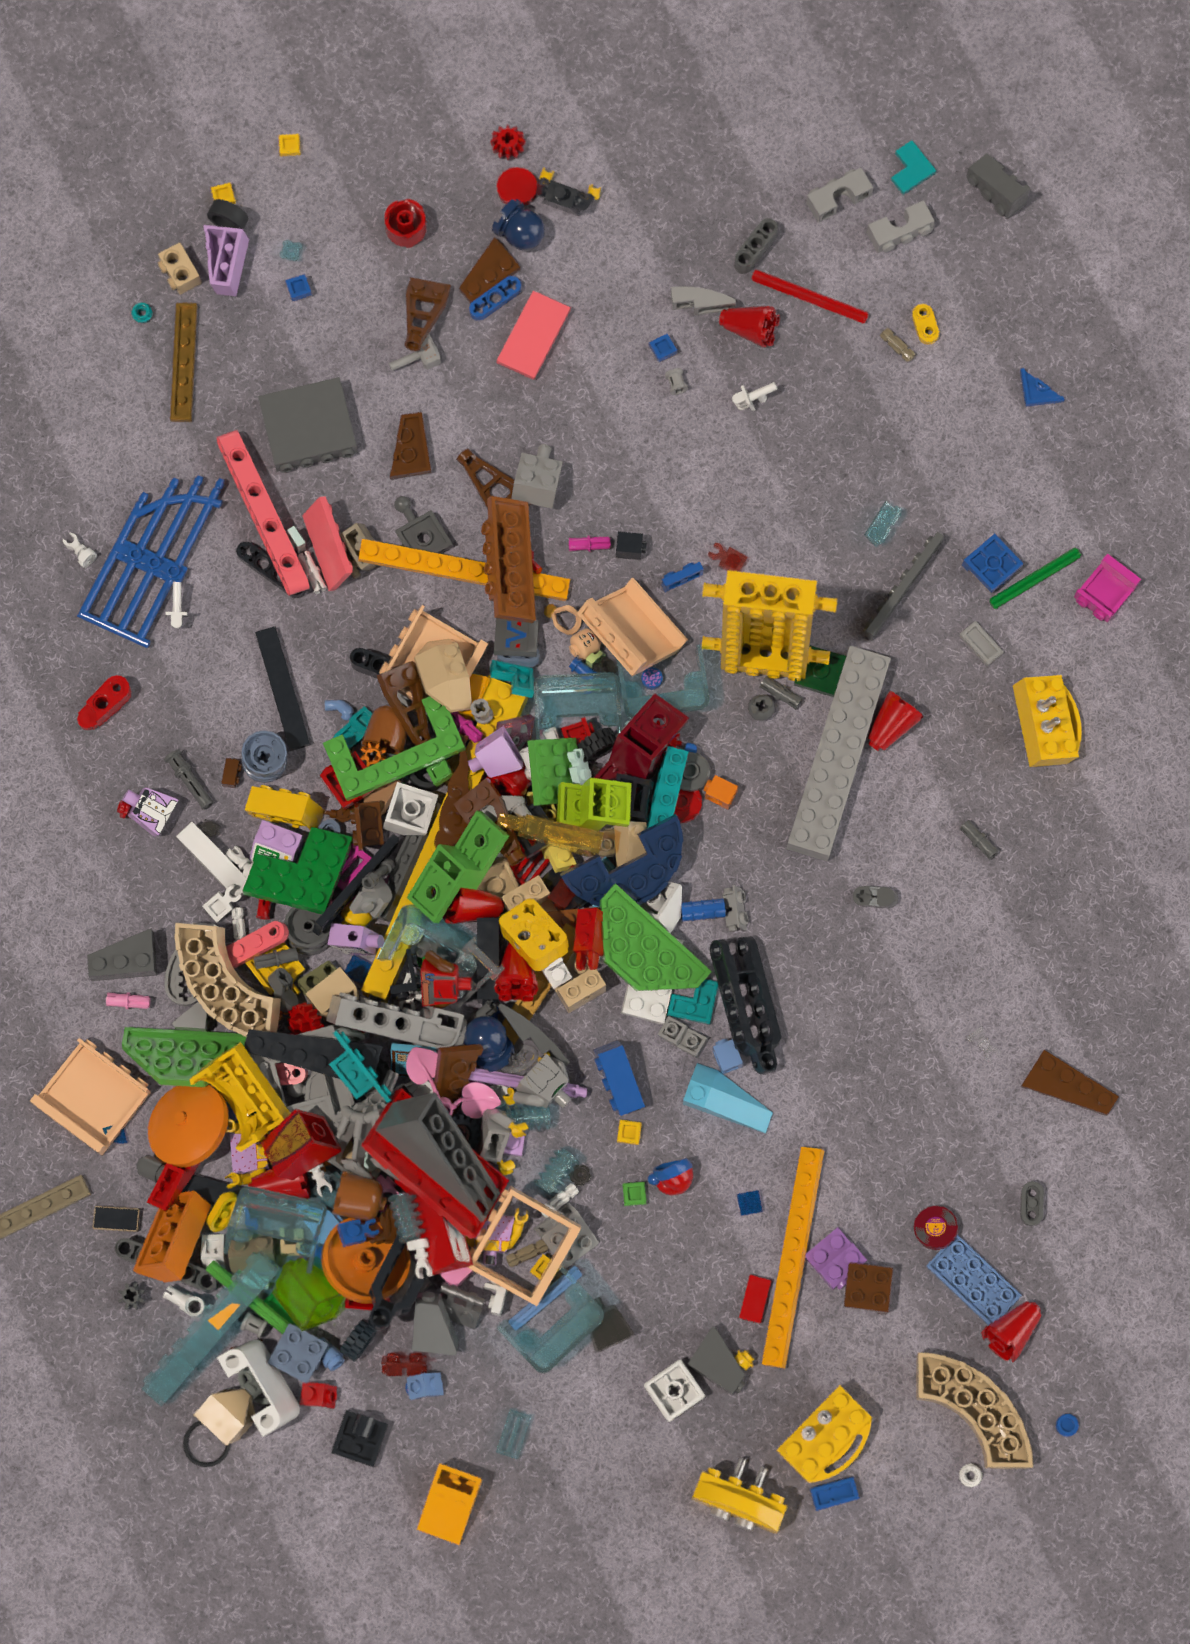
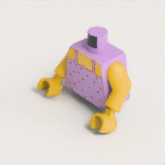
(245, 1163)
(502, 1239)

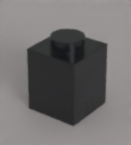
(630, 545)

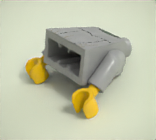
(542, 1085)
(494, 1135)

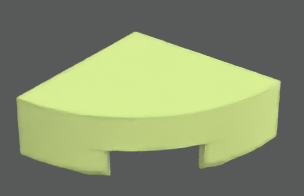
(594, 658)

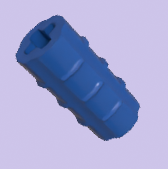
(703, 910)

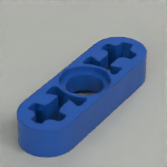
(479, 302)

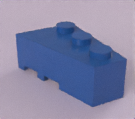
(618, 1078)

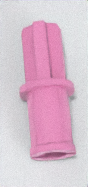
(127, 1000)

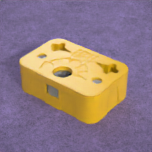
(534, 934)

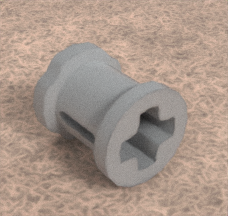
(676, 381)
(481, 716)
(254, 1325)

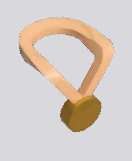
(550, 612)

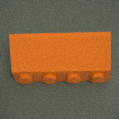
(173, 1238)

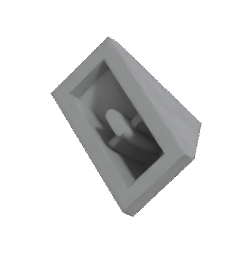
(193, 1019)

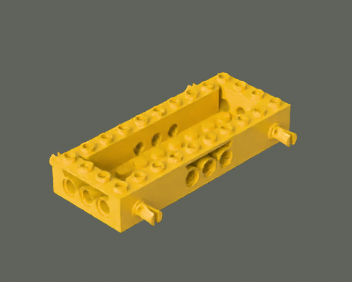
(769, 616)

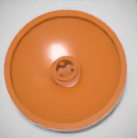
(187, 1125)
(354, 1267)

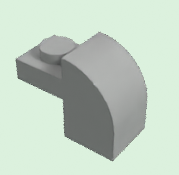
(372, 900)

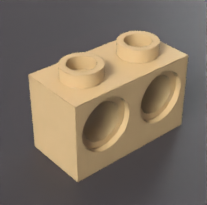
(182, 267)

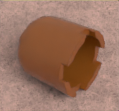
(386, 729)
(358, 1197)

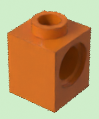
(720, 791)

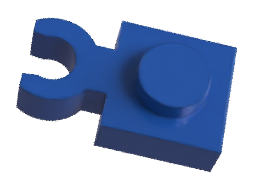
(354, 1233)

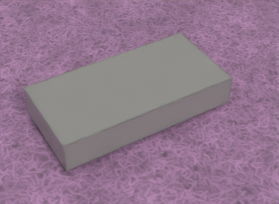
(981, 643)

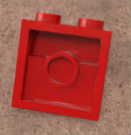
(331, 782)

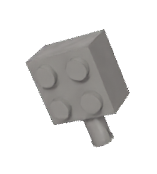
(537, 478)

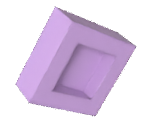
(514, 1146)

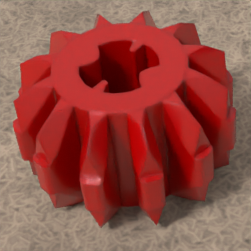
(501, 147)

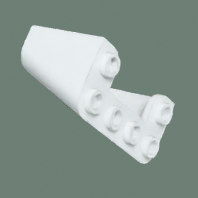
(283, 1402)

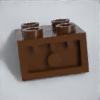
(368, 824)
(868, 1287)

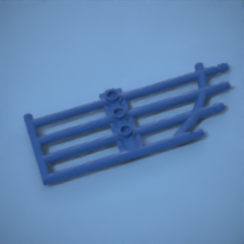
(152, 563)

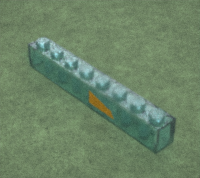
(211, 1328)

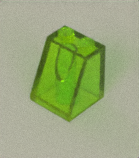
(307, 1296)

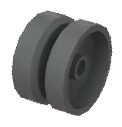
(305, 940)

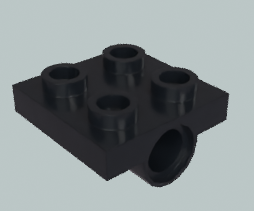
(359, 1438)

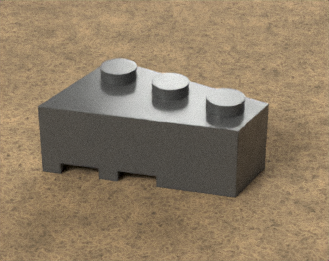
(998, 186)
(125, 959)

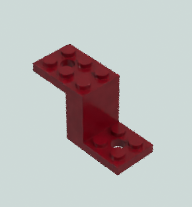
(643, 741)

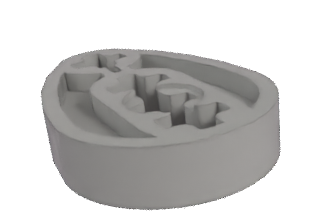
(173, 982)

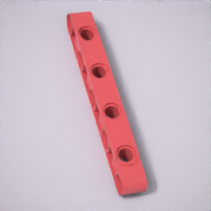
(262, 512)

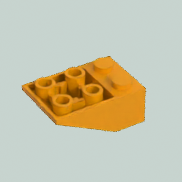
(449, 1504)

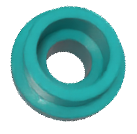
(141, 307)

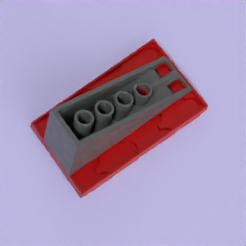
(434, 1159)

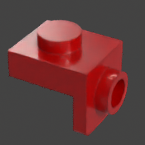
(578, 730)
(318, 1395)

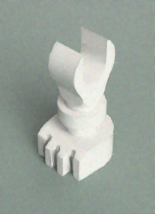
(85, 555)
(236, 856)
(318, 1176)
(419, 1246)

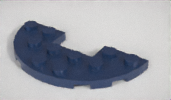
(640, 877)

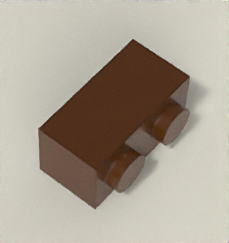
(230, 773)

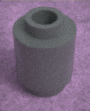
(150, 1167)

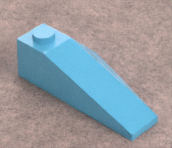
(721, 1097)

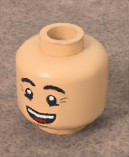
(584, 644)

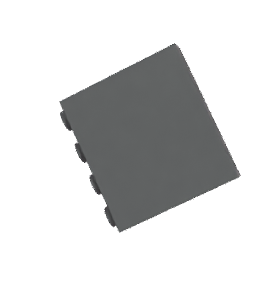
(308, 425)

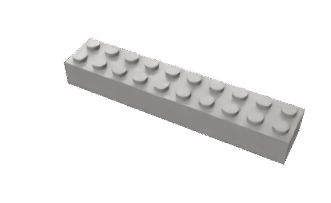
(838, 753)

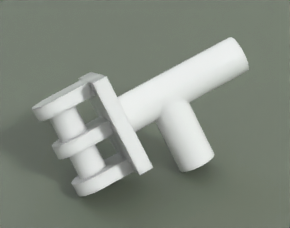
(744, 399)
(176, 614)

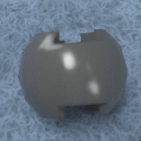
(766, 713)

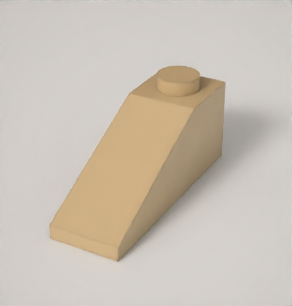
(628, 843)

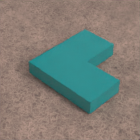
(917, 168)
(520, 677)
(699, 1007)

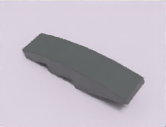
(526, 1029)

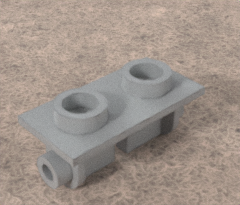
(738, 917)

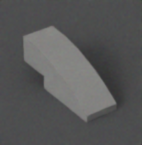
(700, 299)

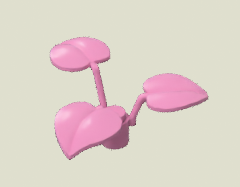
(476, 1095)

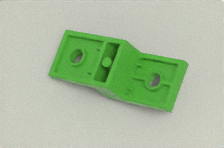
(457, 866)

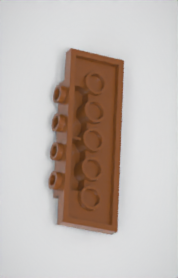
(509, 559)

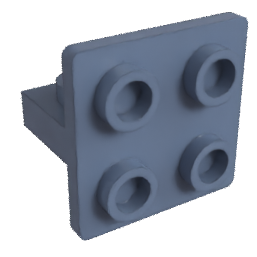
(298, 1353)

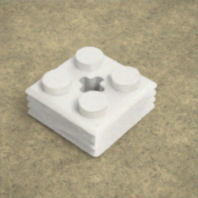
(659, 1390)

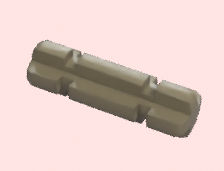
(897, 345)
(526, 1253)

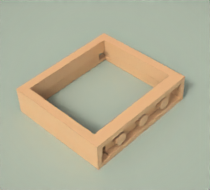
(535, 1296)

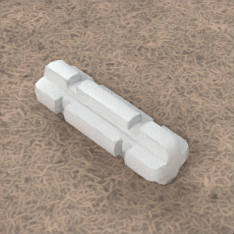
(238, 923)
(562, 1198)

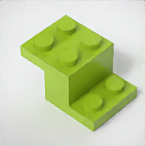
(594, 803)

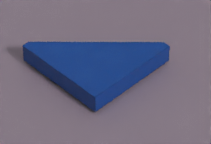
(1037, 392)

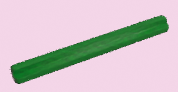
(1034, 578)

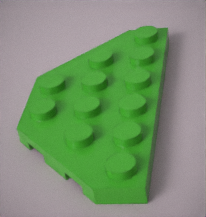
(643, 949)
(176, 1055)

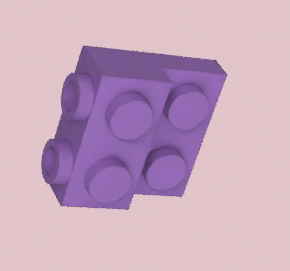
(832, 1257)

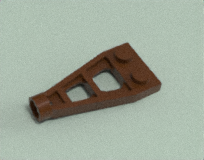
(427, 292)
(477, 465)
(399, 678)
(478, 799)

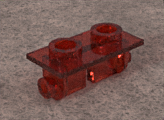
(561, 895)
(394, 1362)

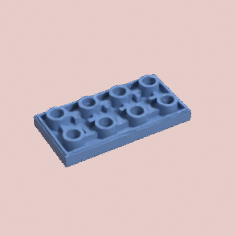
(973, 1281)

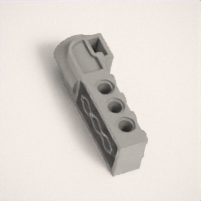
(418, 1027)

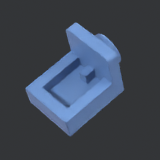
(425, 1385)

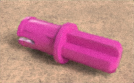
(589, 543)
(466, 727)

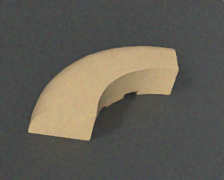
(217, 984)
(980, 1405)

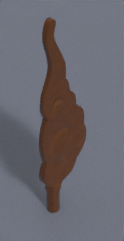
(450, 821)

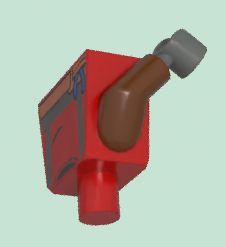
(439, 979)

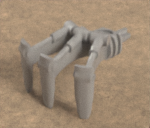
(358, 1123)

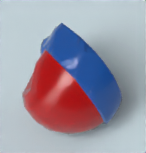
(672, 1177)

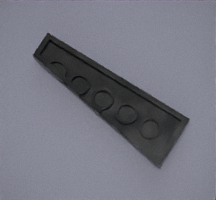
(307, 1051)

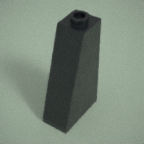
(489, 944)

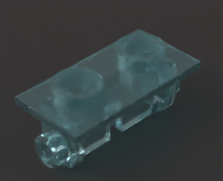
(881, 524)

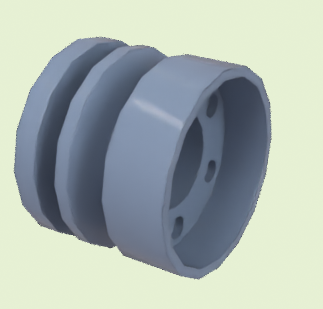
(268, 745)

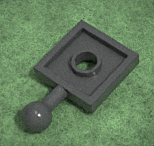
(424, 524)

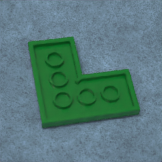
(304, 884)

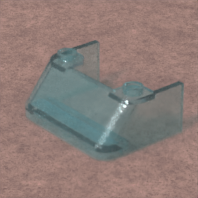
(577, 696)
(692, 698)
(413, 924)
(277, 1217)
(564, 1335)

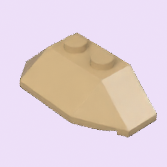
(444, 674)

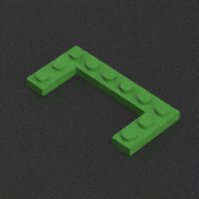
(356, 783)

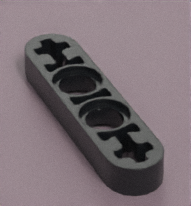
(267, 573)

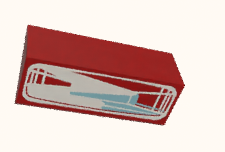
(446, 1244)

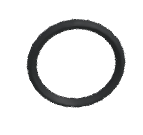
(193, 1460)

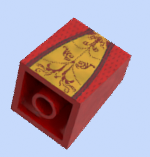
(300, 1144)

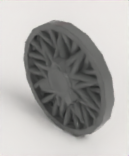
(695, 773)

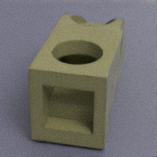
(314, 977)

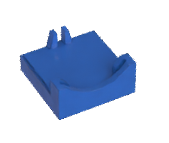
(992, 563)

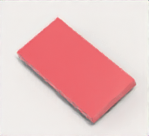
(533, 335)
(327, 543)

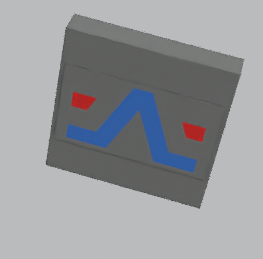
(516, 638)

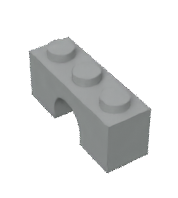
(852, 184)
(886, 236)

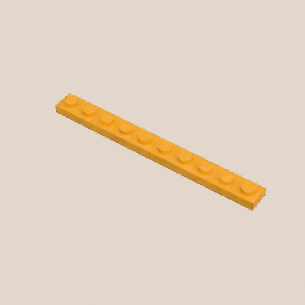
(450, 567)
(793, 1257)

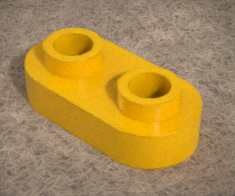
(925, 323)
(221, 1212)

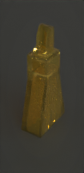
(557, 834)

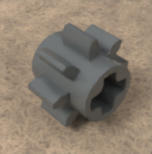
(125, 1294)

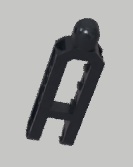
(751, 975)
(383, 1310)

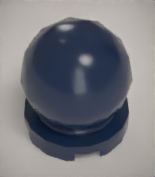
(521, 227)
(494, 1040)

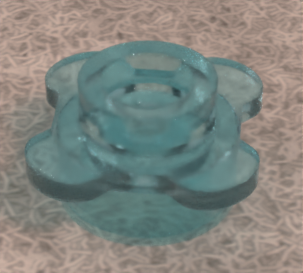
(291, 256)

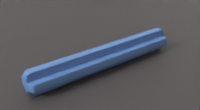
(550, 1294)

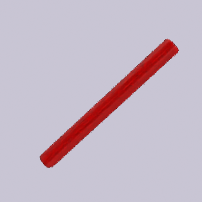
(809, 296)

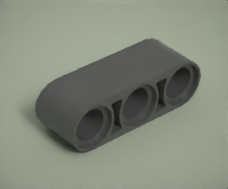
(758, 237)

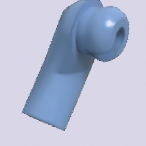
(340, 705)

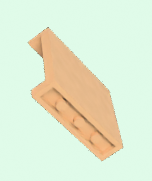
(633, 627)
(425, 629)
(92, 1095)

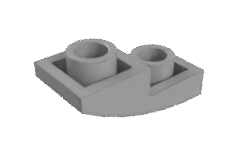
(682, 1037)

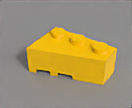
(284, 807)

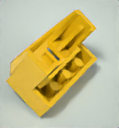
(246, 1092)

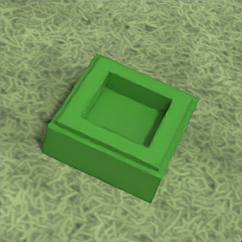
(439, 772)
(634, 1194)

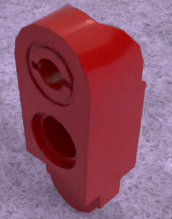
(91, 716)

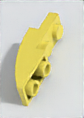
(559, 858)

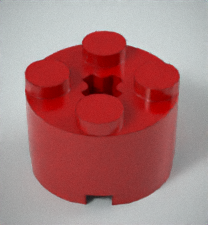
(405, 223)

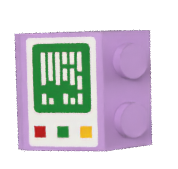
(276, 843)

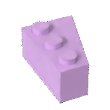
(226, 257)

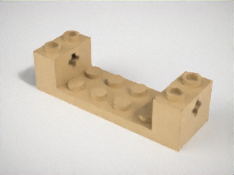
(584, 984)

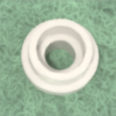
(977, 1472)

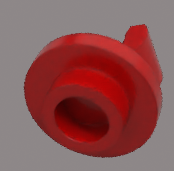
(123, 809)

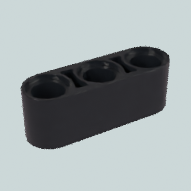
(370, 662)

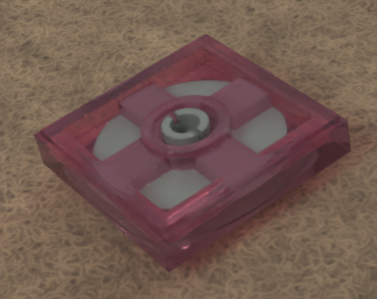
(519, 729)

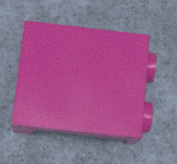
(1107, 588)

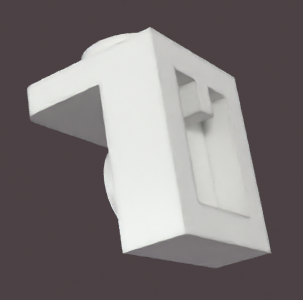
(557, 973)
(212, 1250)
(496, 1301)

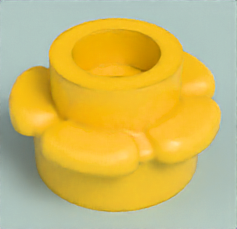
(744, 1359)

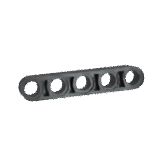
(195, 1280)

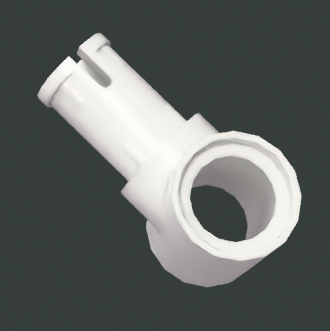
(184, 1301)

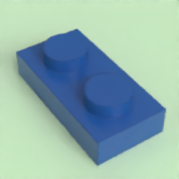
(690, 572)

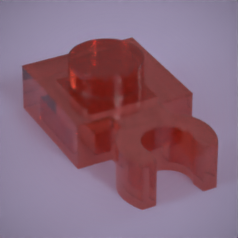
(729, 560)

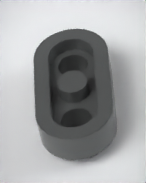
(1032, 1204)

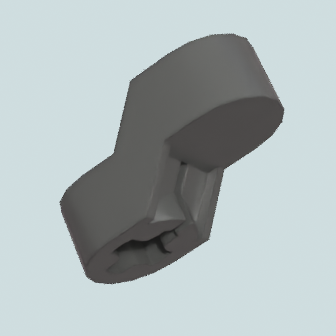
(885, 897)
(282, 985)

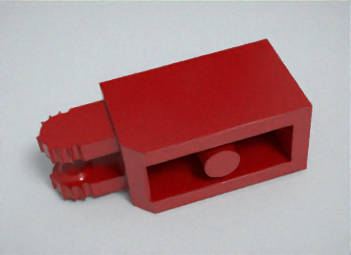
(588, 938)

